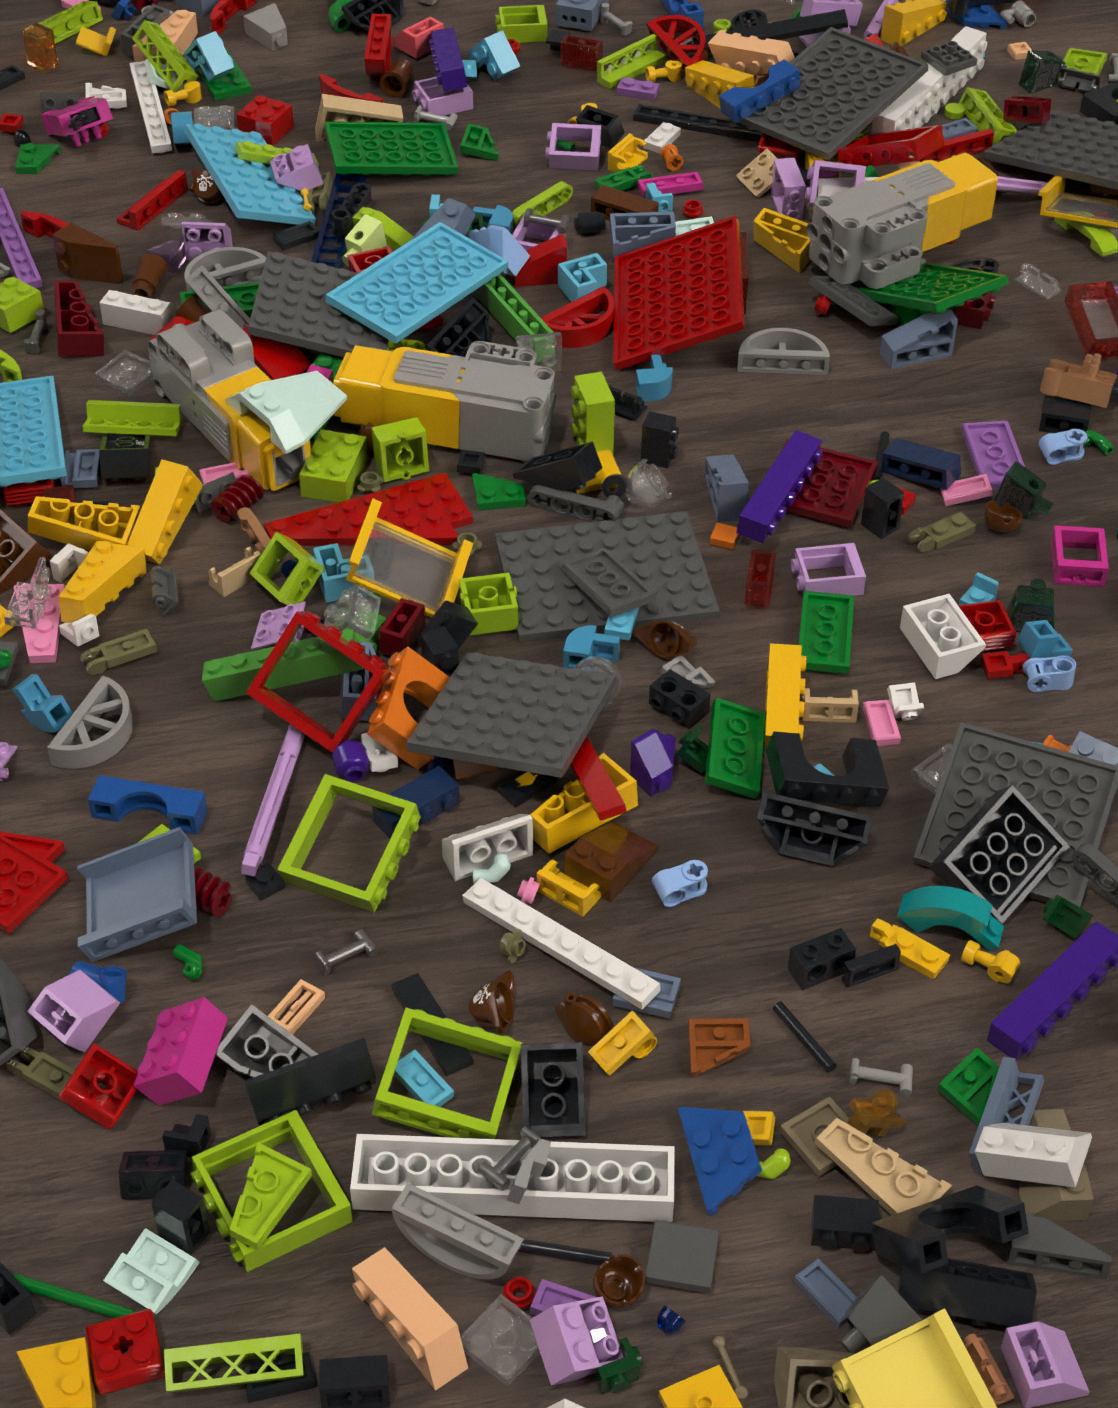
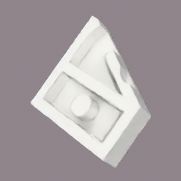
(115, 97)

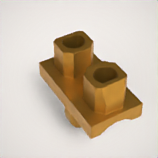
(875, 1113)

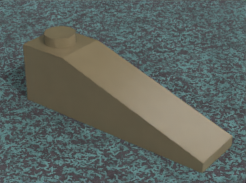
(1056, 1201)
(806, 1378)

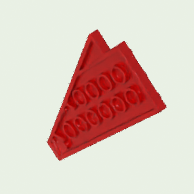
(422, 507)
(26, 875)

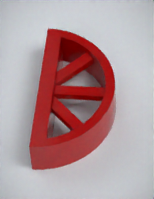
(378, 46)
(671, 46)
(581, 310)

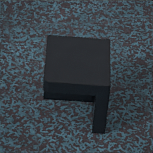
(555, 38)
(189, 1138)

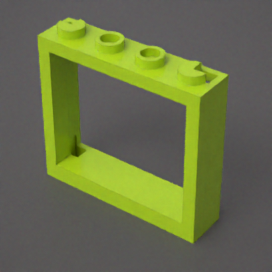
(311, 825)
(431, 1117)
(242, 1148)

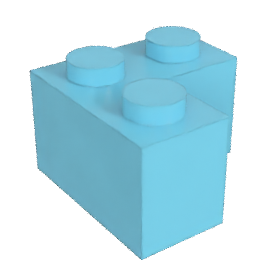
(496, 55)
(210, 56)
(582, 276)
(336, 569)

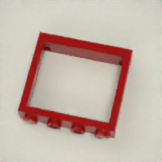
(892, 146)
(294, 715)

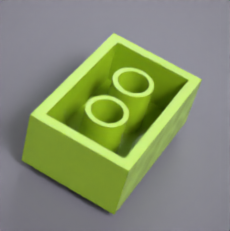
(593, 411)
(333, 466)

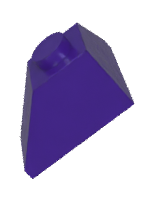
(653, 761)

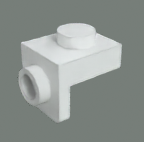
(66, 561)
(80, 630)
(905, 701)
(379, 756)

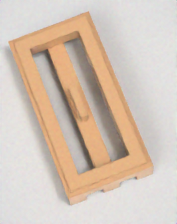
(300, 1009)

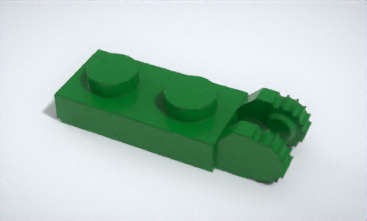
(624, 178)

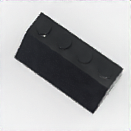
(312, 1082)
(971, 1292)

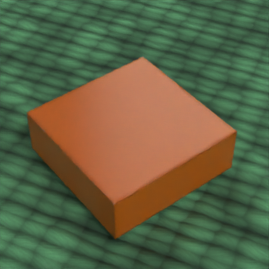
(724, 536)

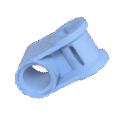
(1062, 447)
(1051, 674)
(677, 883)

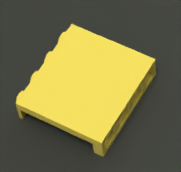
(914, 1370)

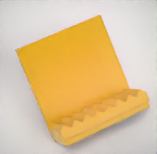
(95, 41)

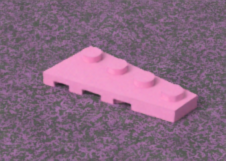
(44, 640)

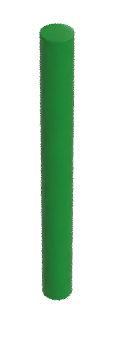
(72, 1298)

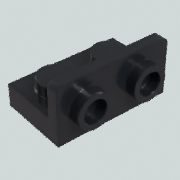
(149, 1171)

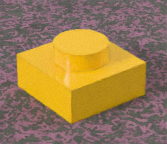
(761, 1126)

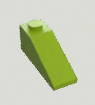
(394, 234)

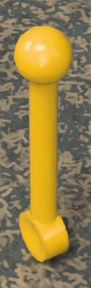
(304, 192)

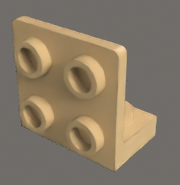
(758, 174)

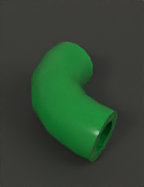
(337, 17)

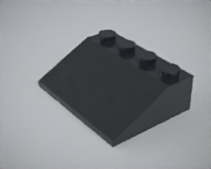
(1001, 852)

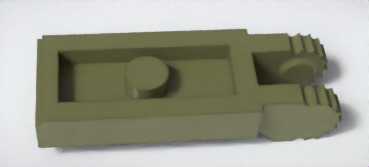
(321, 193)
(942, 532)
(118, 651)
(42, 1071)

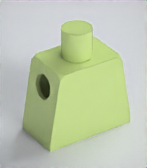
(365, 236)

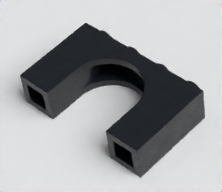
(1101, 103)
(799, 780)
(917, 1235)

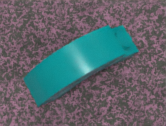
(951, 907)

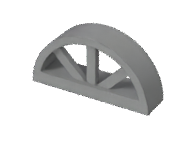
(229, 266)
(215, 296)
(797, 353)
(66, 749)
(454, 1235)

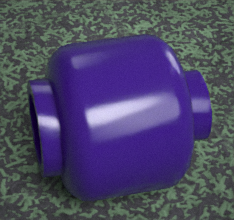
(351, 760)

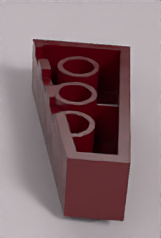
(75, 324)

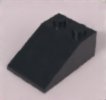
(125, 457)
(562, 468)
(553, 1089)

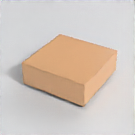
(1018, 50)

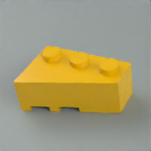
(783, 237)
(60, 1374)

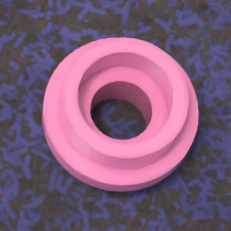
(528, 890)

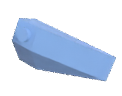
(502, 243)

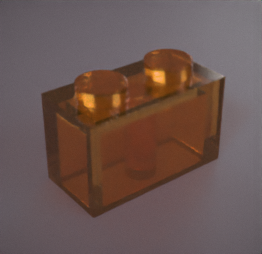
(40, 47)

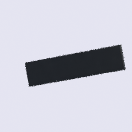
(414, 994)

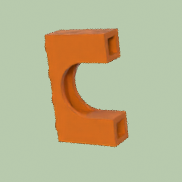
(391, 721)

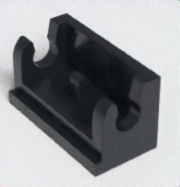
(354, 1382)

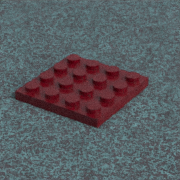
(834, 488)

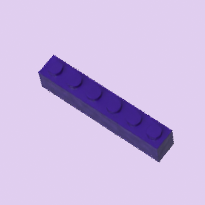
(447, 59)
(780, 487)
(1055, 992)

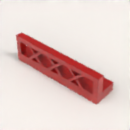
(970, 144)
(154, 201)

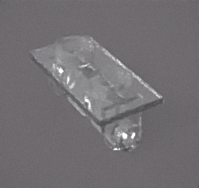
(1044, 286)

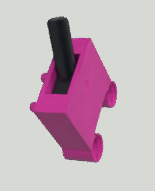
(78, 117)

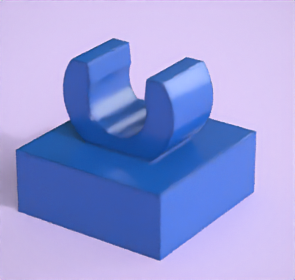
(123, 9)

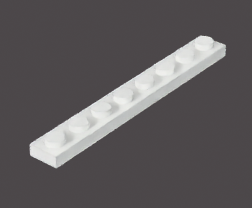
(151, 109)
(562, 943)

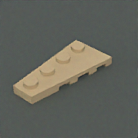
(879, 1170)

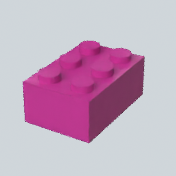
(181, 1051)

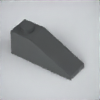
(153, 14)
(1056, 1250)

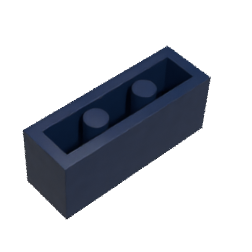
(922, 463)
(431, 792)

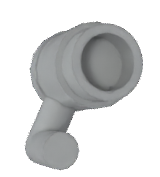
(1021, 13)

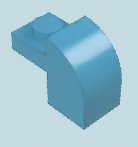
(179, 120)
(500, 216)
(655, 382)
(1042, 641)
(586, 642)
(41, 708)

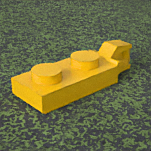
(914, 950)

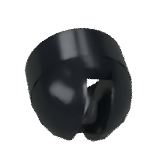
(21, 137)

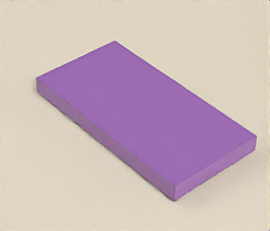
(991, 449)

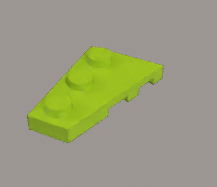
(268, 1193)

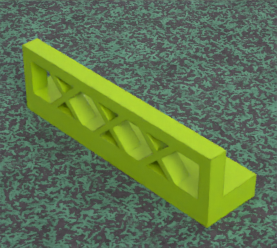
(72, 19)
(165, 50)
(629, 66)
(986, 114)
(133, 418)
(237, 1352)

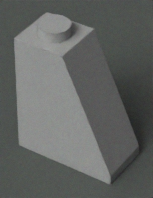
(267, 27)

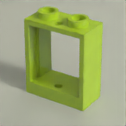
(523, 23)
(306, 570)

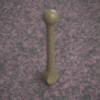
(740, 1391)

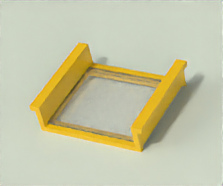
(1077, 207)
(405, 564)

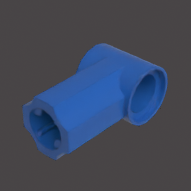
(110, 978)

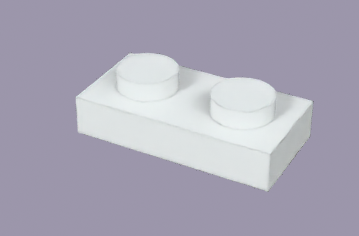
(662, 136)

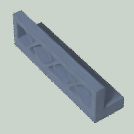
(1002, 1101)

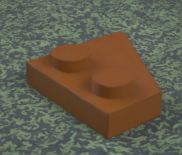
(716, 1042)

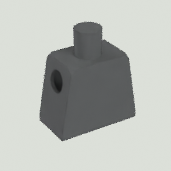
(877, 1314)

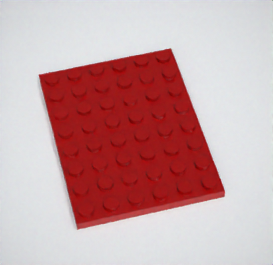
(678, 293)

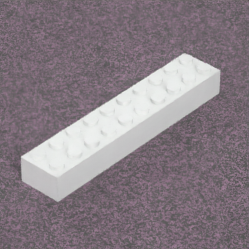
(932, 89)
(576, 1181)

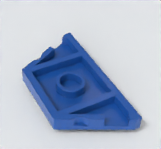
(980, 17)
(720, 1152)

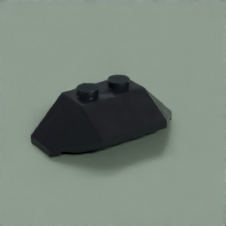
(361, 10)
(462, 330)
(812, 830)

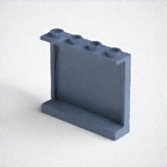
(138, 894)

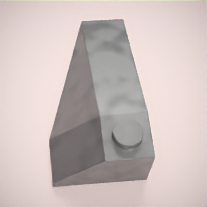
(260, 1045)

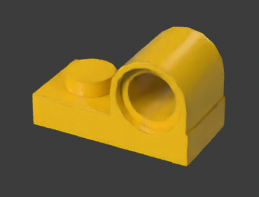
(623, 1041)

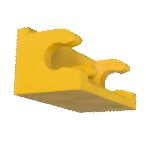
(626, 154)
(567, 890)

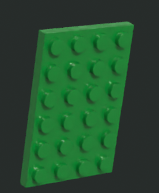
(390, 148)
(937, 288)

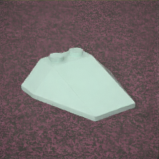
(291, 406)

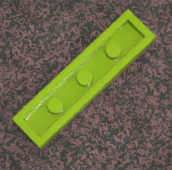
(260, 153)

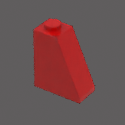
(543, 263)

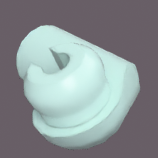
(495, 872)

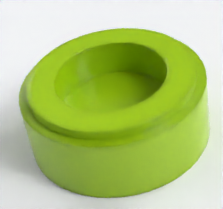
(721, 24)
(954, 111)

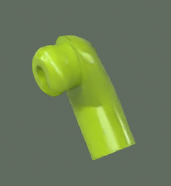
(775, 1164)

